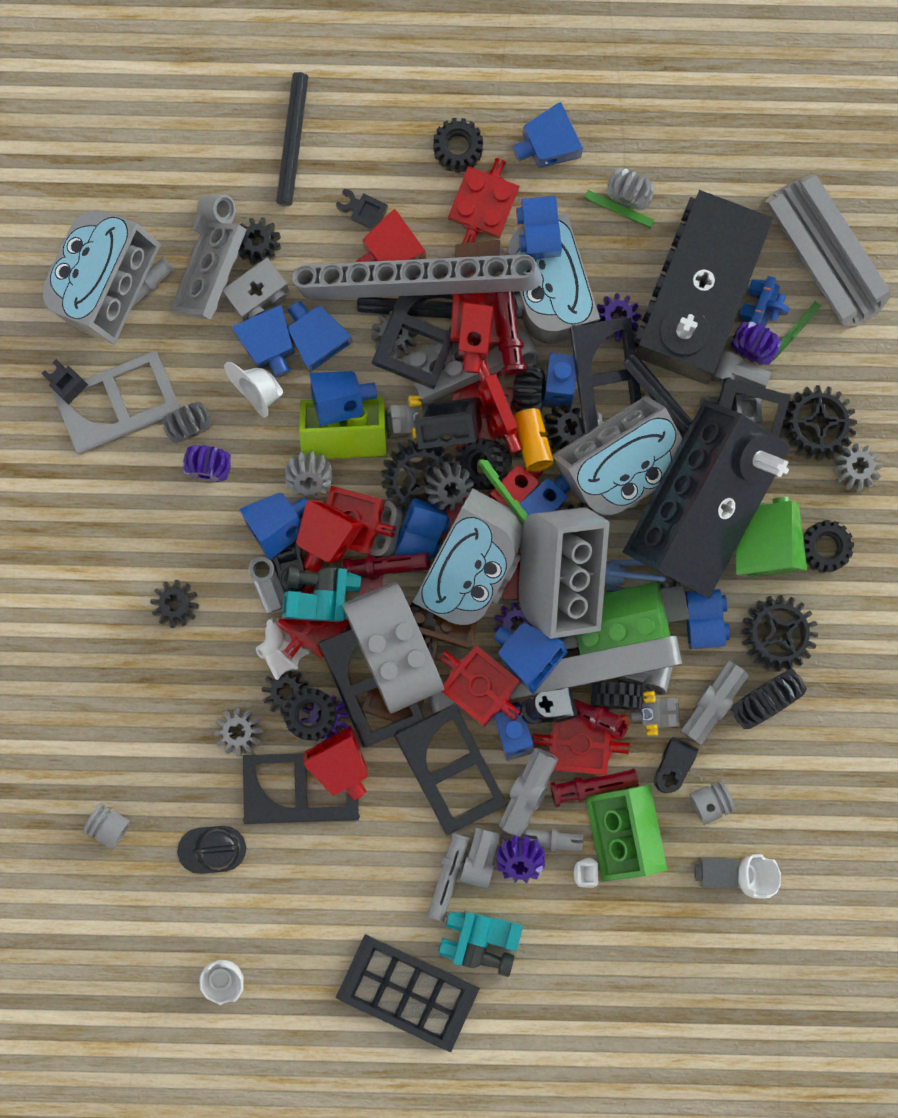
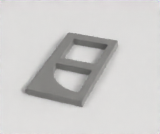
(89, 435)

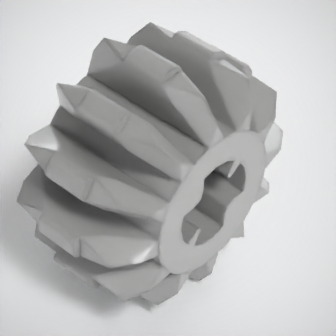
(630, 189)
(308, 474)
(862, 478)
(236, 722)

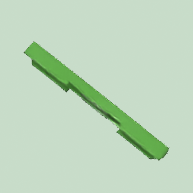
(619, 209)
(798, 326)
(493, 477)

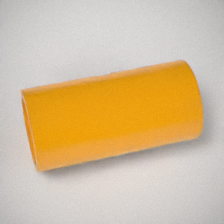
(532, 440)

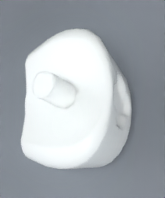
(586, 873)

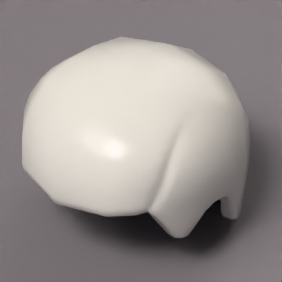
(759, 876)
(221, 982)

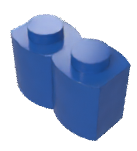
(540, 227)
(422, 529)
(706, 620)

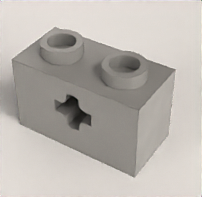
(265, 279)

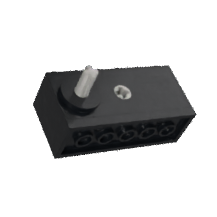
(719, 254)
(707, 497)

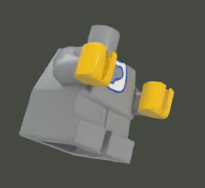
(401, 418)
(657, 713)

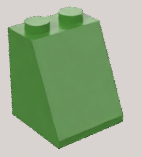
(772, 541)

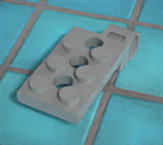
(211, 258)
(452, 376)

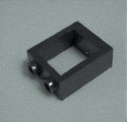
(456, 417)

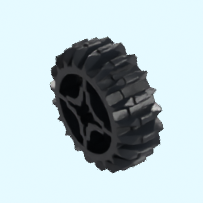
(818, 411)
(411, 485)
(787, 644)
(769, 699)

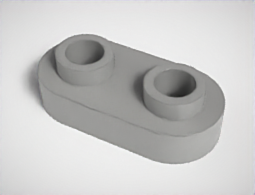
(390, 544)

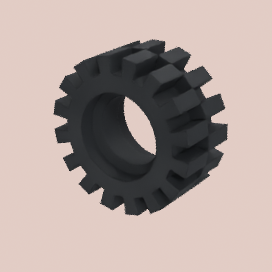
(453, 129)
(494, 456)
(843, 542)
(617, 695)
(292, 709)

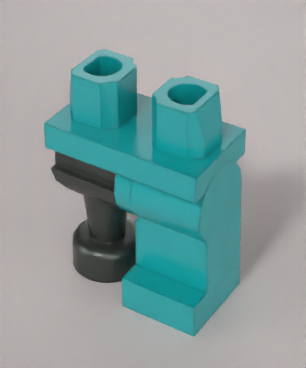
(327, 595)
(475, 935)

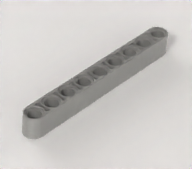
(426, 284)
(596, 667)

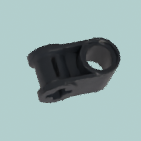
(289, 556)
(549, 707)
(675, 760)

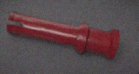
(510, 344)
(373, 567)
(601, 719)
(580, 789)

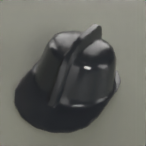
(211, 849)

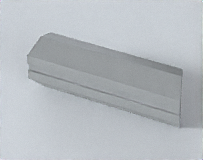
(829, 250)

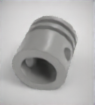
(712, 802)
(106, 826)

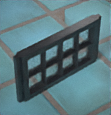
(407, 993)

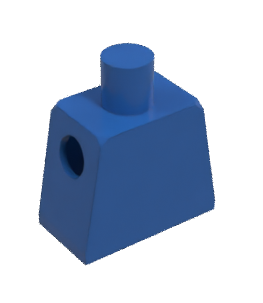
(549, 139)
(316, 335)
(267, 340)
(559, 380)
(339, 395)
(547, 496)
(274, 522)
(529, 654)
(513, 734)

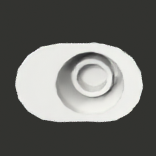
(256, 385)

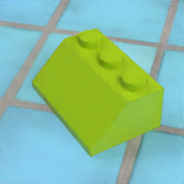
(348, 438)

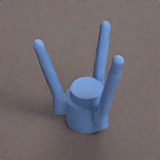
(616, 573)

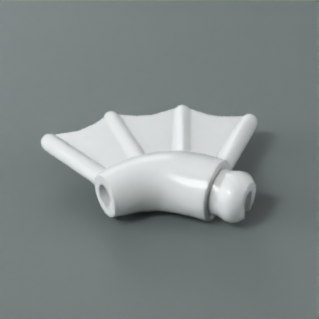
(271, 649)

